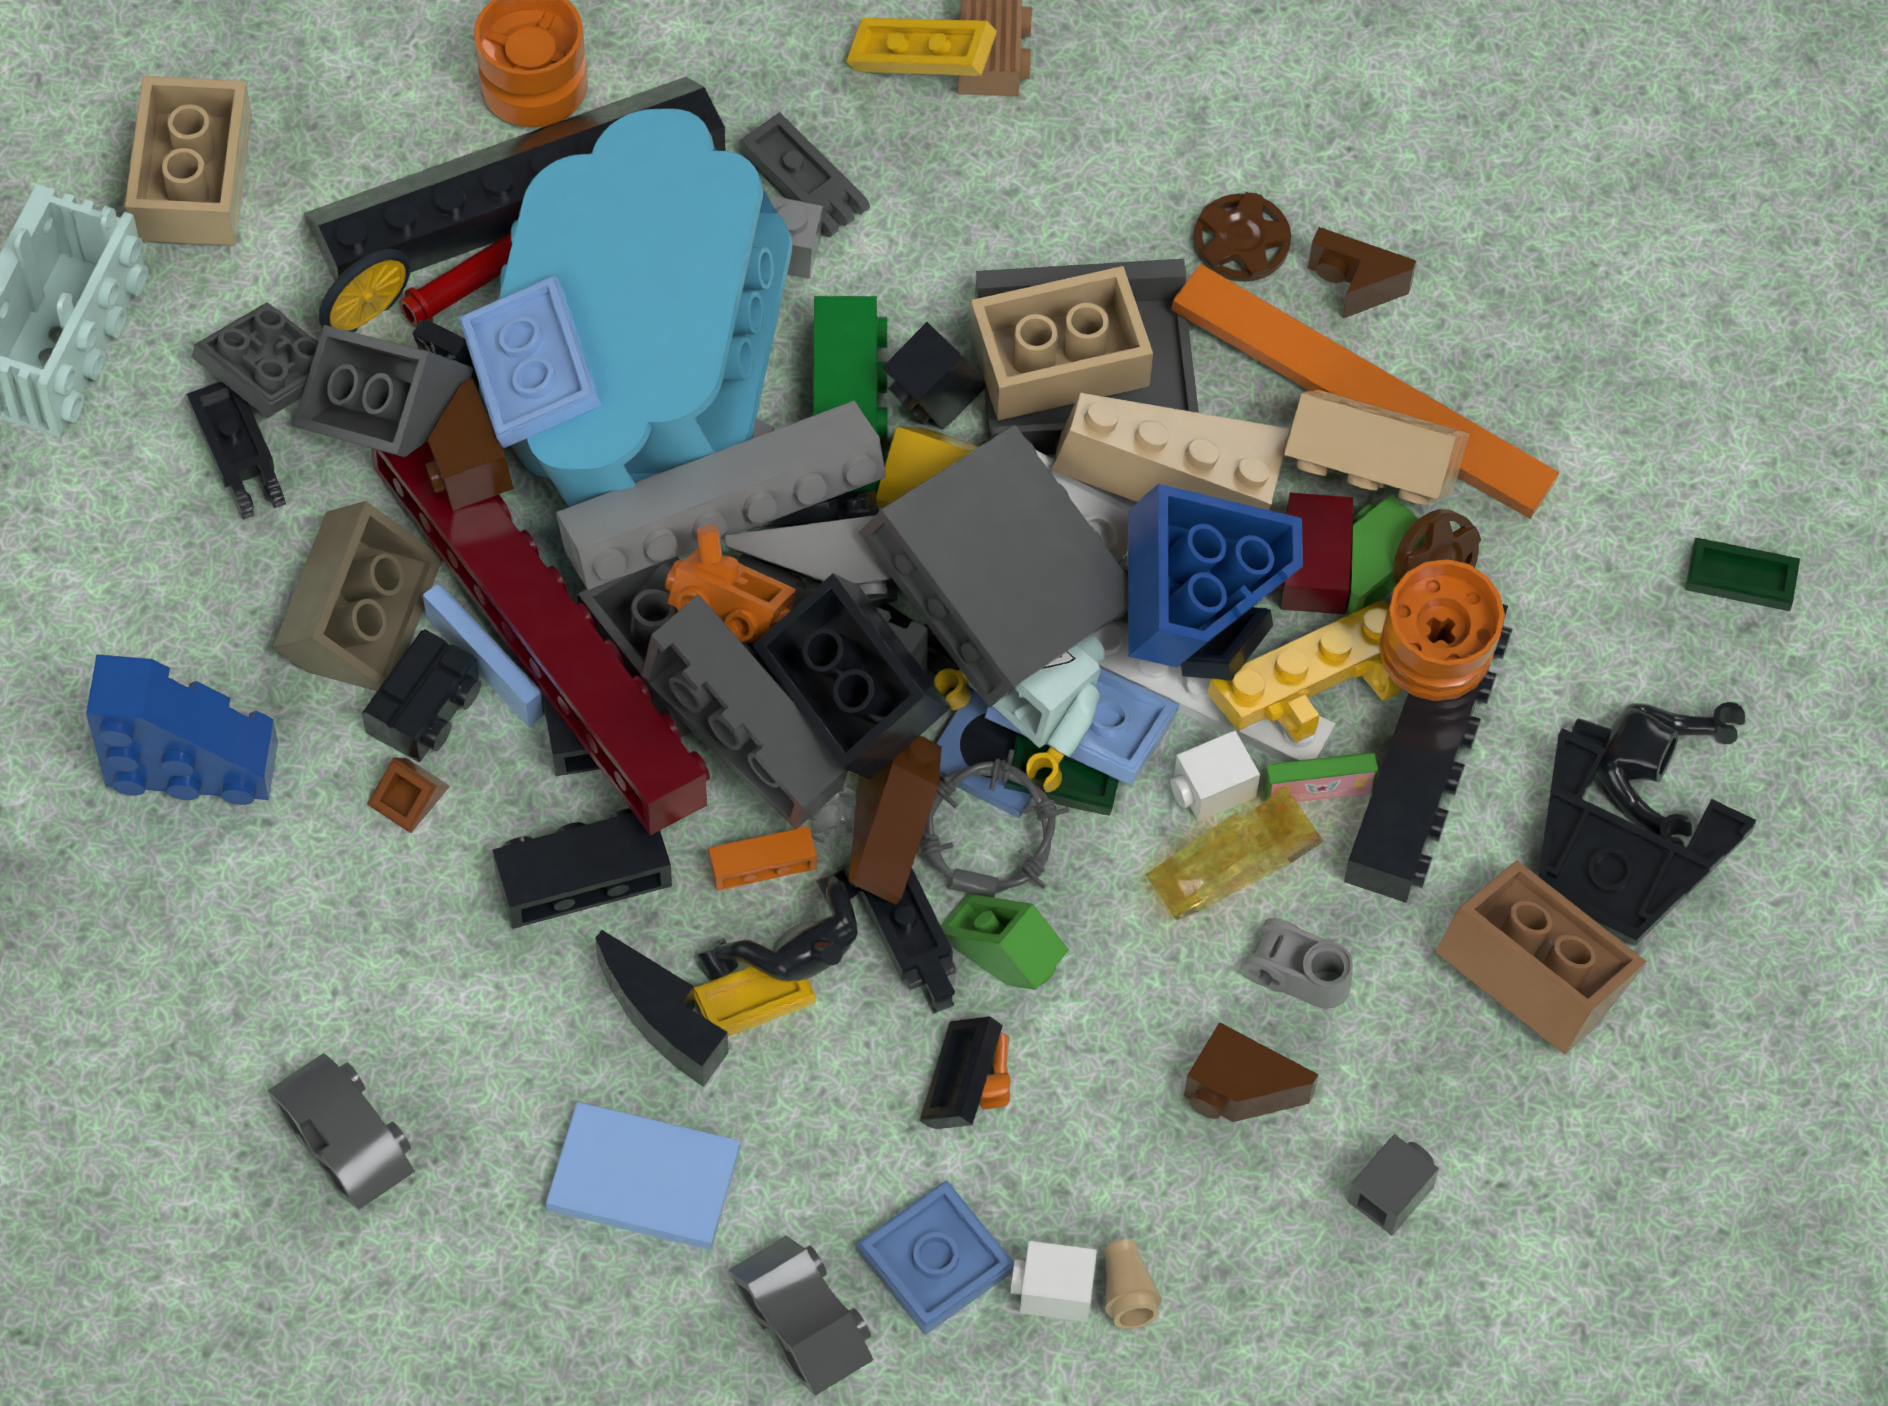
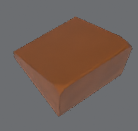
(406, 793)

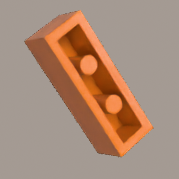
(762, 858)

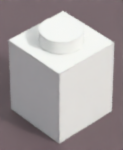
(1215, 776)
(1055, 1281)

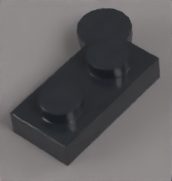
(841, 507)

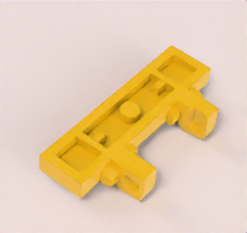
(1284, 679)

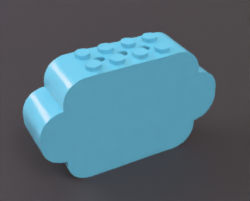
(671, 290)

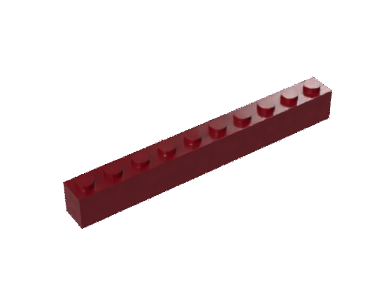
(556, 645)

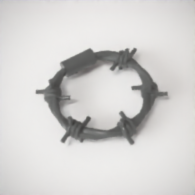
(979, 883)

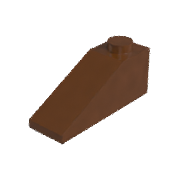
(892, 819)

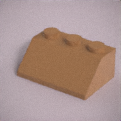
(1539, 956)

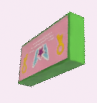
(1323, 777)

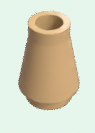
(1130, 1290)

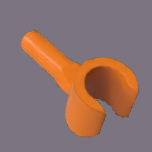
(997, 1086)

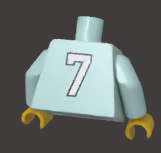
(1048, 707)

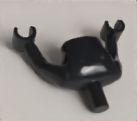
(1642, 747)
(801, 949)

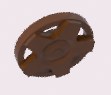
(1242, 236)
(1439, 542)

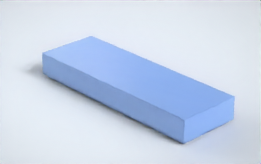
(492, 661)

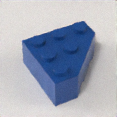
(1200, 568)
(176, 736)

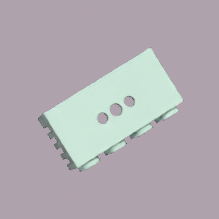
(66, 273)

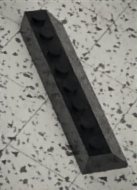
(481, 193)

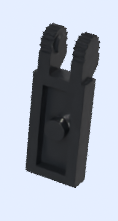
(235, 444)

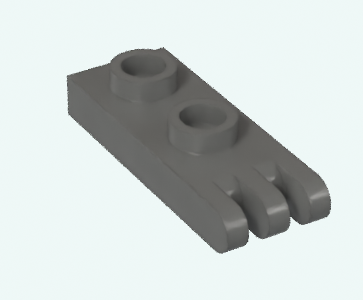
(803, 172)

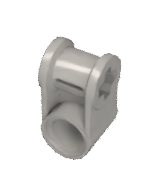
(1291, 961)

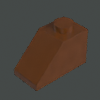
(467, 452)
(1245, 1078)

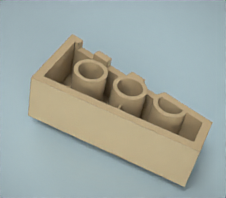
(1139, 445)

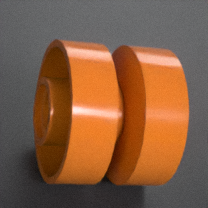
(531, 60)

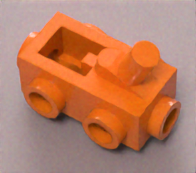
(737, 594)

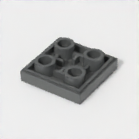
(260, 358)

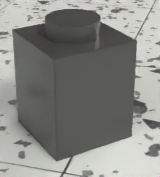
(1394, 1183)

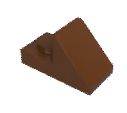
(1372, 271)

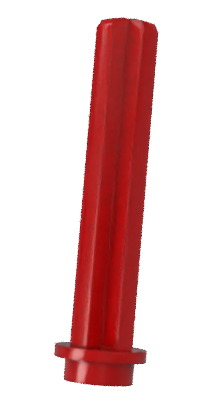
(456, 282)

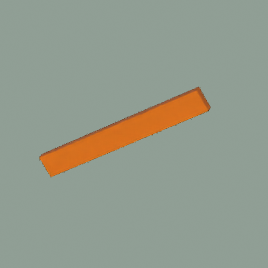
(1327, 366)

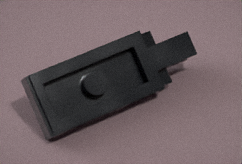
(915, 942)

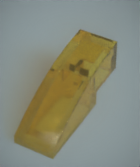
(1235, 855)

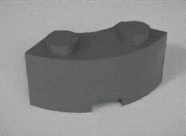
(343, 1130)
(812, 1327)

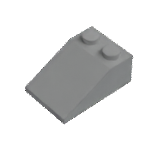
(818, 552)

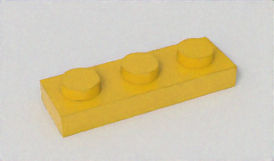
(921, 46)

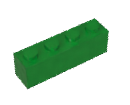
(846, 359)

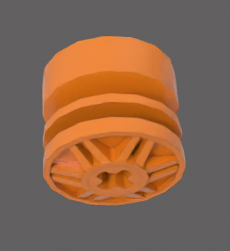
(1434, 604)

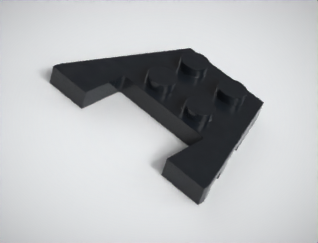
(1614, 867)

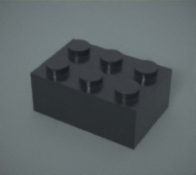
(851, 676)

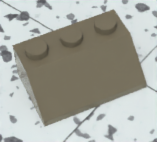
(357, 597)

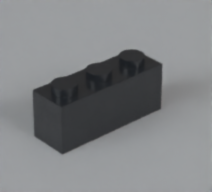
(580, 868)

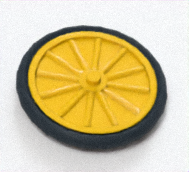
(365, 290)

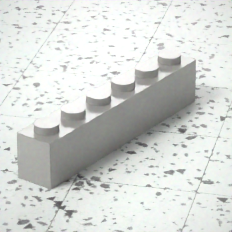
(724, 489)

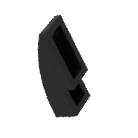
(662, 1009)

